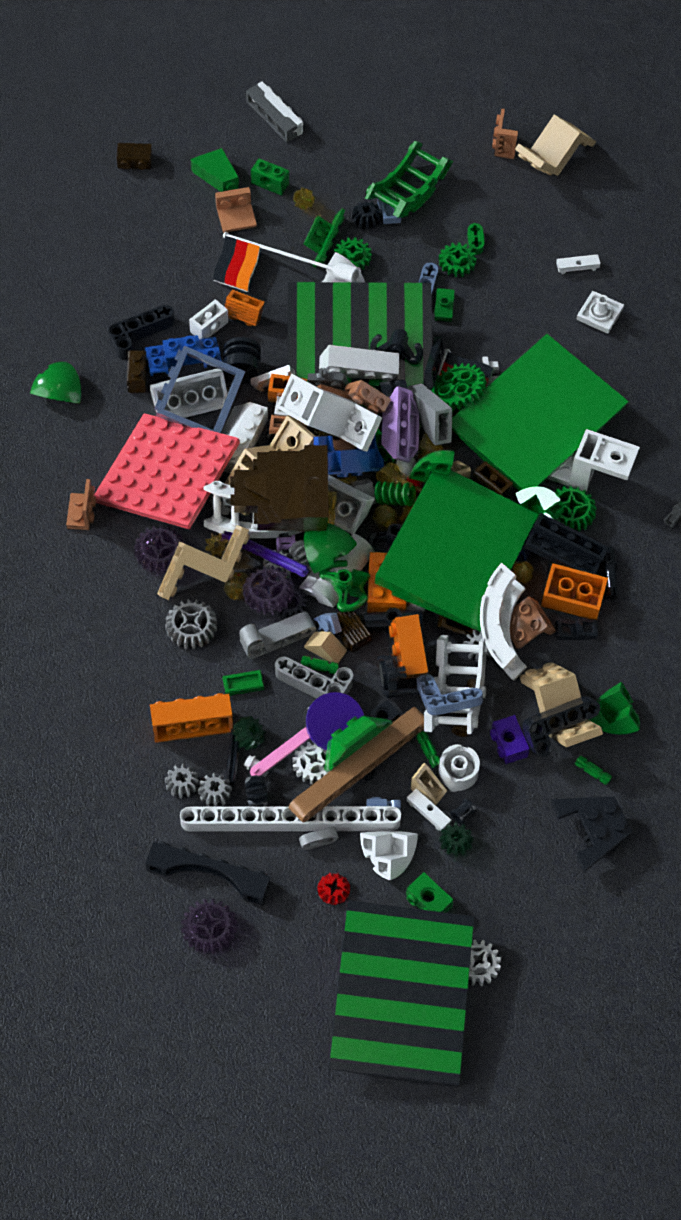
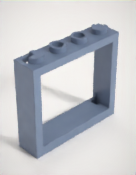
(173, 373)

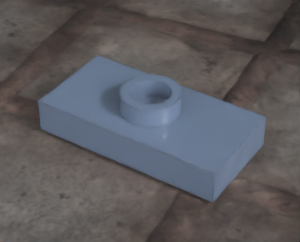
(387, 213)

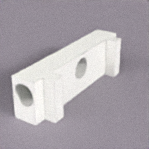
(578, 263)
(263, 380)
(421, 803)

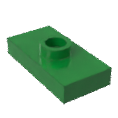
(444, 305)

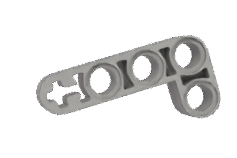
(275, 635)
(288, 671)

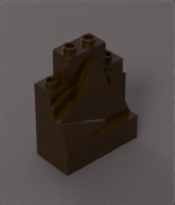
(285, 490)

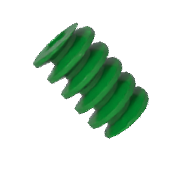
(394, 494)

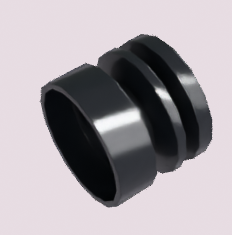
(244, 355)

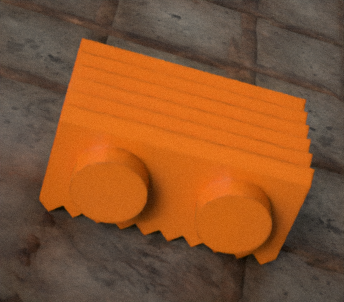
(244, 308)

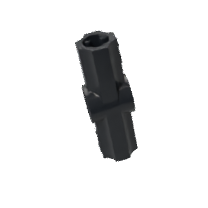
(382, 620)

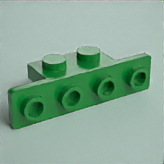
(321, 235)

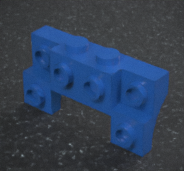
(163, 356)
(351, 460)

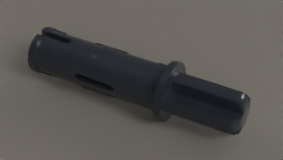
(610, 572)

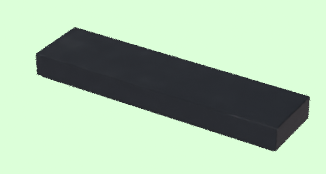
(434, 362)

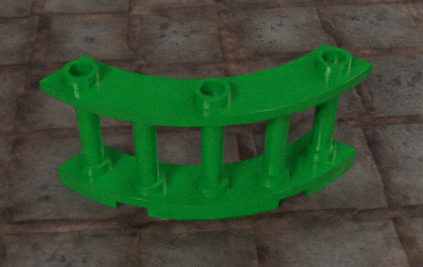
(420, 195)

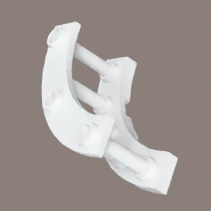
(221, 524)
(496, 616)
(443, 648)

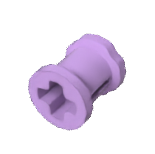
(279, 540)

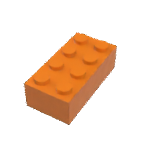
(191, 717)

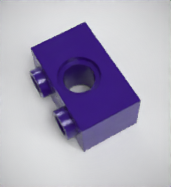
(509, 728)

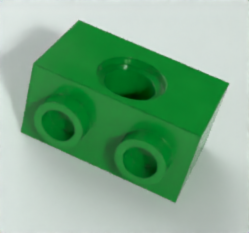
(270, 176)
(423, 887)

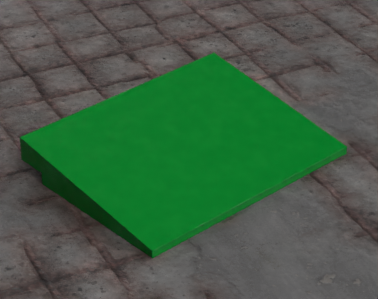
(537, 414)
(454, 546)

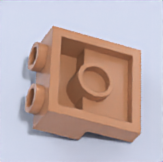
(368, 396)

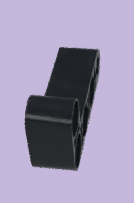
(138, 327)
(561, 722)

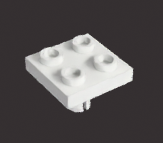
(600, 312)

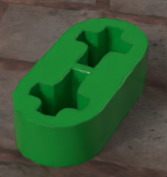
(479, 238)

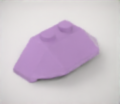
(401, 425)

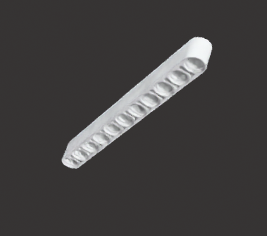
(280, 823)

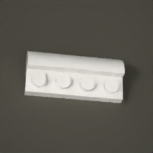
(323, 589)

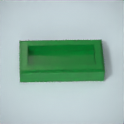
(243, 682)

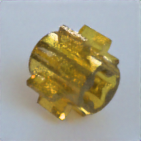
(303, 198)
(216, 550)
(523, 571)

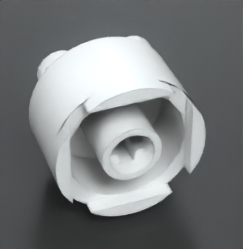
(458, 768)

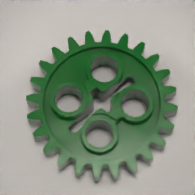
(460, 385)

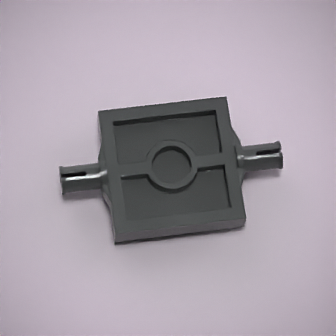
(334, 380)

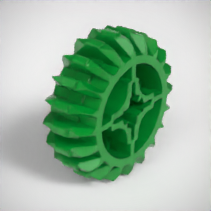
(580, 504)

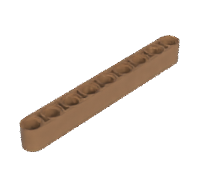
(357, 765)

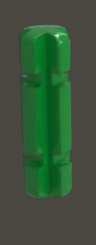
(320, 665)
(428, 749)
(593, 770)

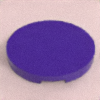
(329, 714)

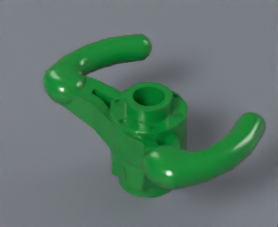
(342, 584)

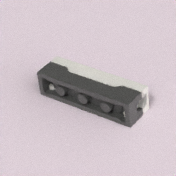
(274, 111)

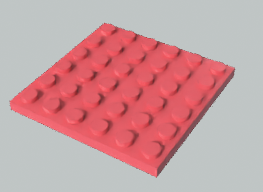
(166, 470)

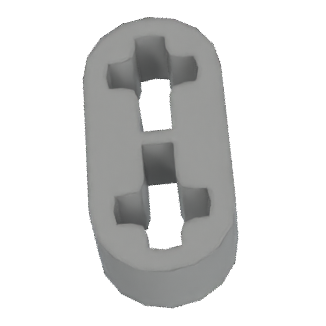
(318, 838)

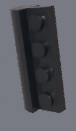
(565, 545)

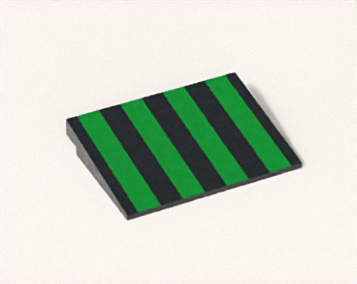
(352, 316)
(401, 994)

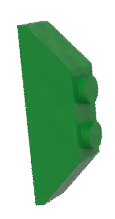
(352, 738)

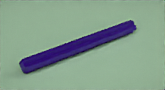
(272, 556)

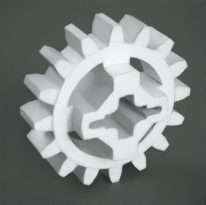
(307, 756)
(485, 968)

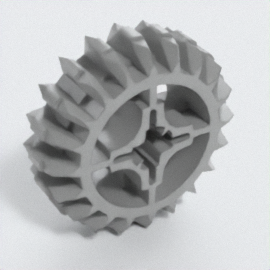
(191, 614)

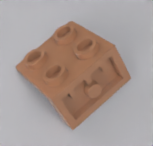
(505, 139)
(235, 209)
(80, 508)
(528, 622)

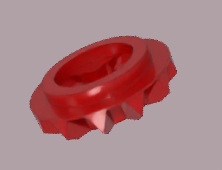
(339, 895)

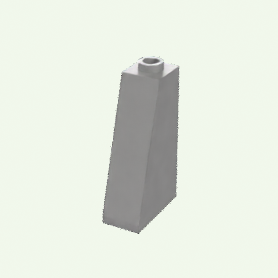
(434, 414)

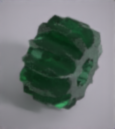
(249, 732)
(463, 843)

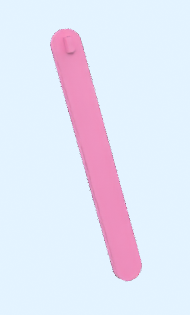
(280, 753)

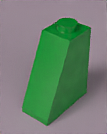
(216, 170)

